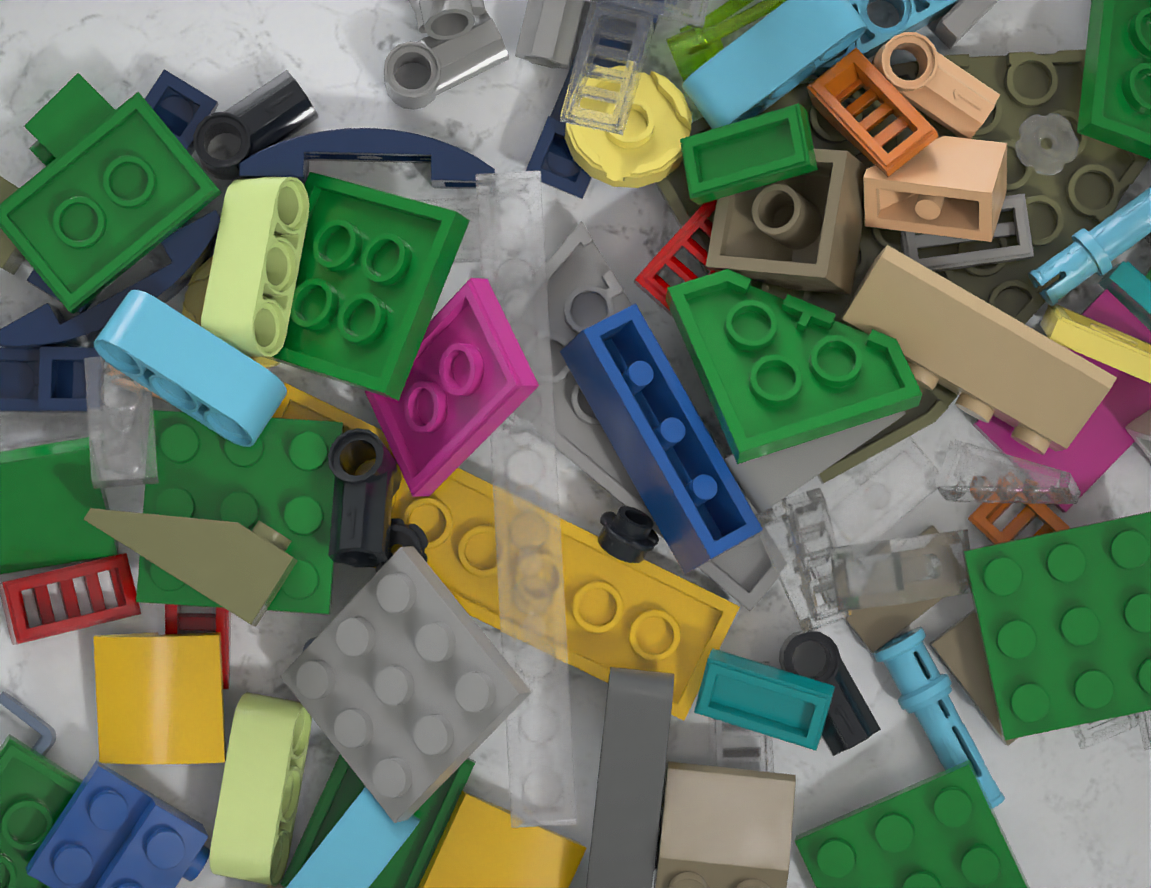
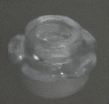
(1063, 140)

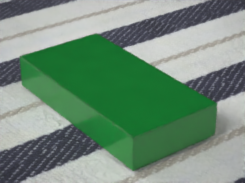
(748, 154)

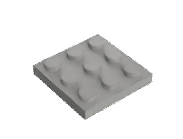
(405, 684)

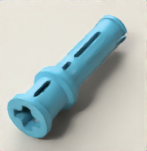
(926, 695)

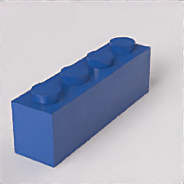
(660, 438)

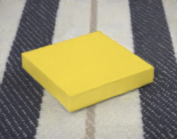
(1098, 341)

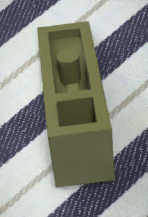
(214, 557)

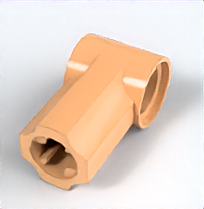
(941, 86)

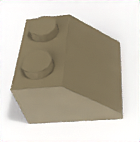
(795, 230)
(724, 828)

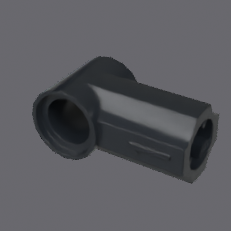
(258, 121)
(362, 501)
(849, 716)

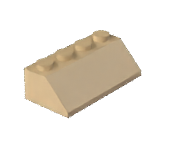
(978, 353)

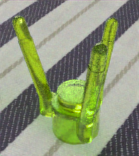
(697, 46)

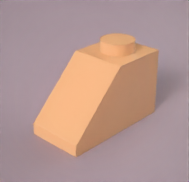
(944, 190)

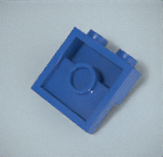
(119, 839)

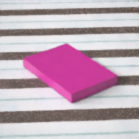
(458, 389)
(1104, 434)

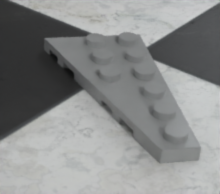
(580, 295)

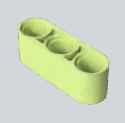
(256, 263)
(260, 789)

